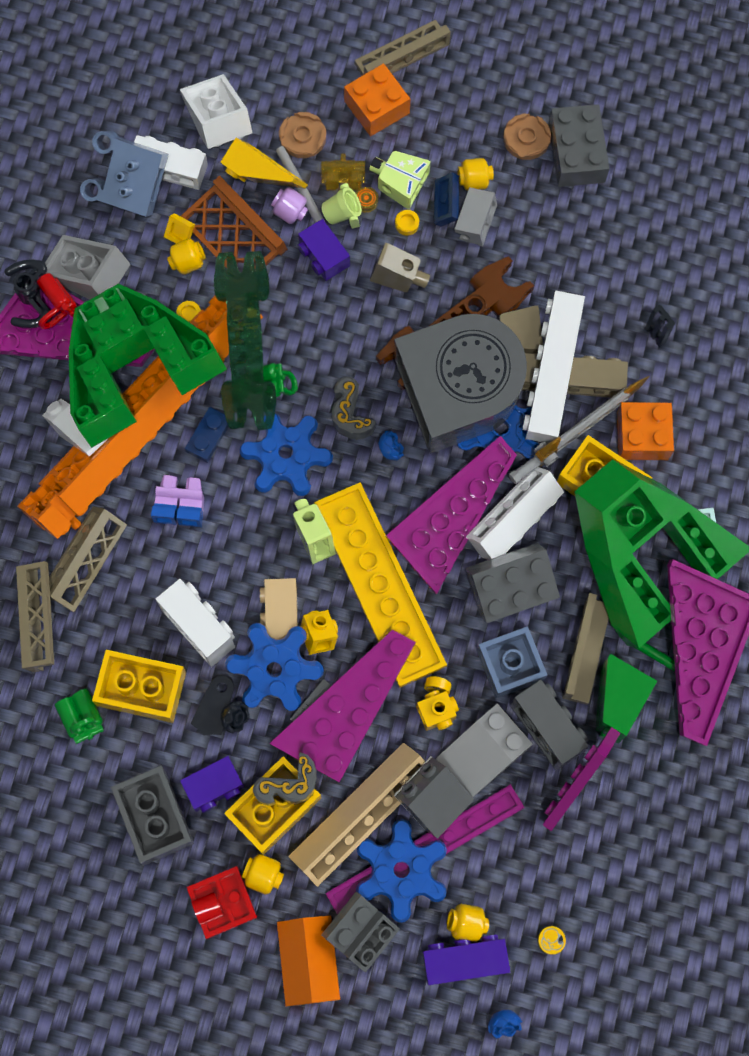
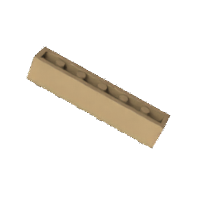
(356, 816)

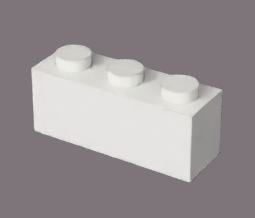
(183, 165)

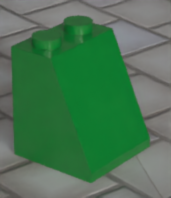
(620, 696)

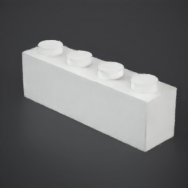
(515, 514)

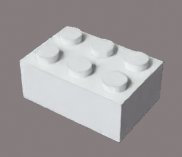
(196, 621)

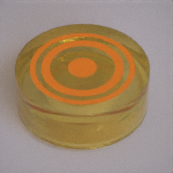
(368, 198)

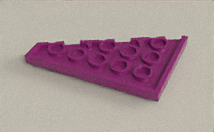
(37, 342)
(708, 641)

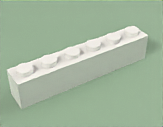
(555, 367)

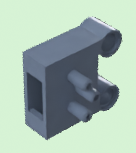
(131, 177)

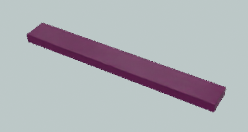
(463, 829)

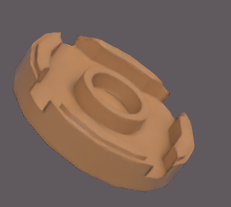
(302, 135)
(527, 136)

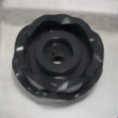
(234, 716)

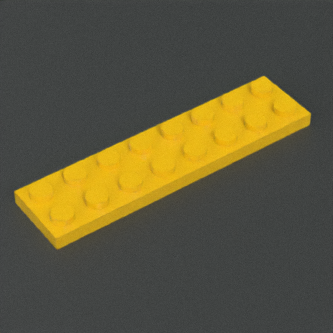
(379, 579)

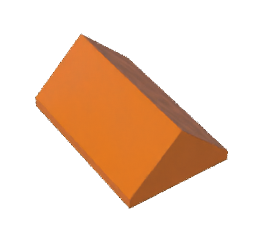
(307, 961)

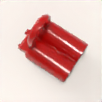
(58, 297)

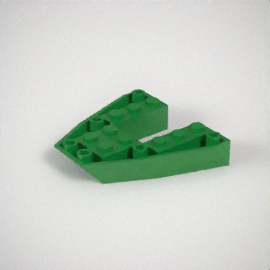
(116, 331)
(621, 513)

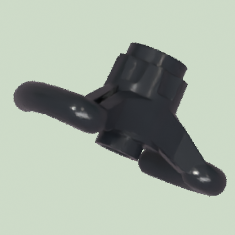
(28, 290)

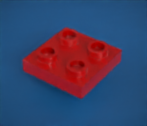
(221, 902)

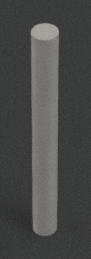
(288, 164)

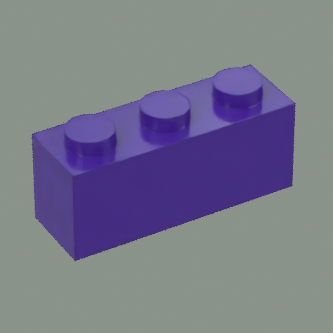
(465, 960)

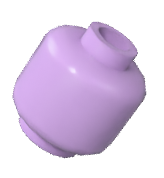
(289, 205)

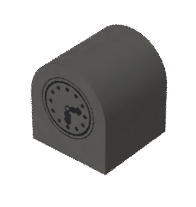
(461, 377)

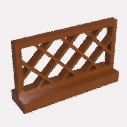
(244, 213)

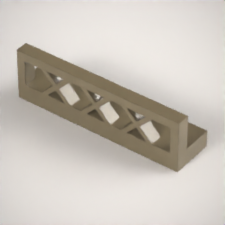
(409, 53)
(77, 551)
(31, 616)
(586, 651)

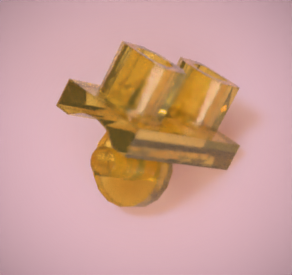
(343, 172)

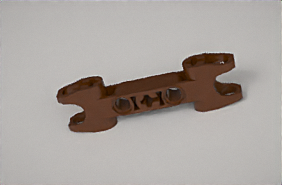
(489, 295)

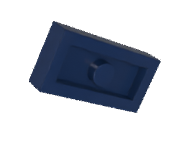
(446, 199)
(207, 435)

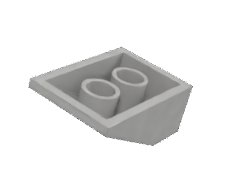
(86, 265)
(485, 750)

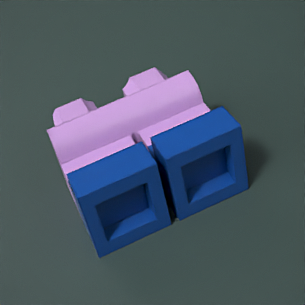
(178, 504)

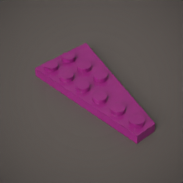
(438, 528)
(343, 714)

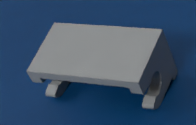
(476, 216)

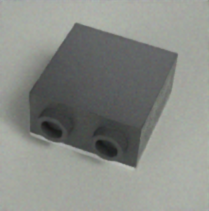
(434, 797)

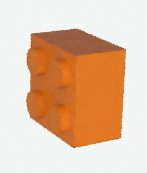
(377, 99)
(645, 431)

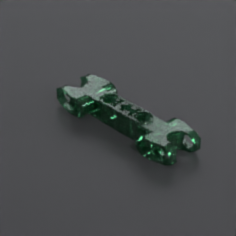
(242, 294)

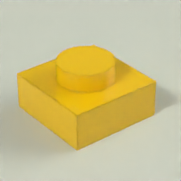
(178, 229)

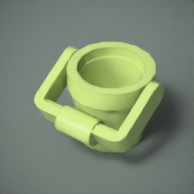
(343, 207)

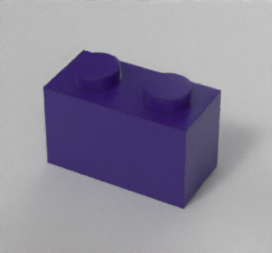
(323, 250)
(212, 785)

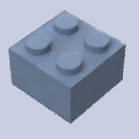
(511, 662)

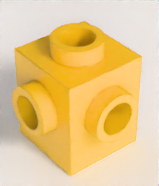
(320, 631)
(432, 718)

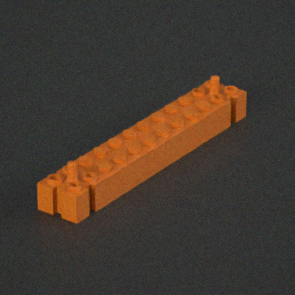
(153, 401)

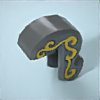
(343, 421)
(290, 790)

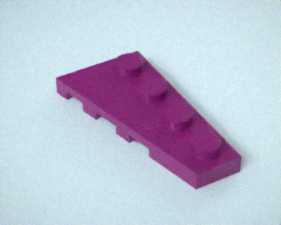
(581, 776)

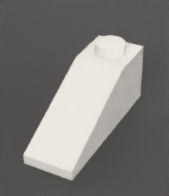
(60, 419)

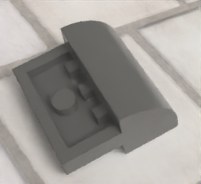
(360, 932)

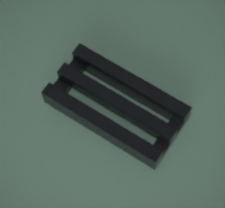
(656, 322)

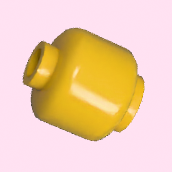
(475, 174)
(186, 256)
(262, 874)
(467, 922)

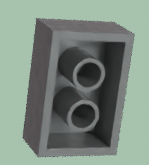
(578, 145)
(512, 582)
(549, 724)
(152, 815)

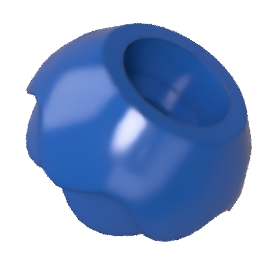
(390, 446)
(504, 1023)

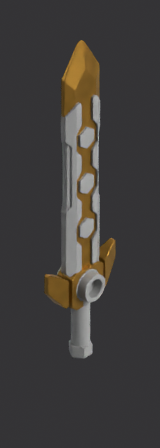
(547, 453)

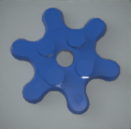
(514, 437)
(291, 469)
(269, 650)
(418, 881)

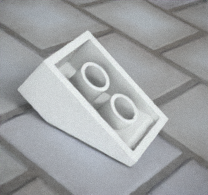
(216, 111)

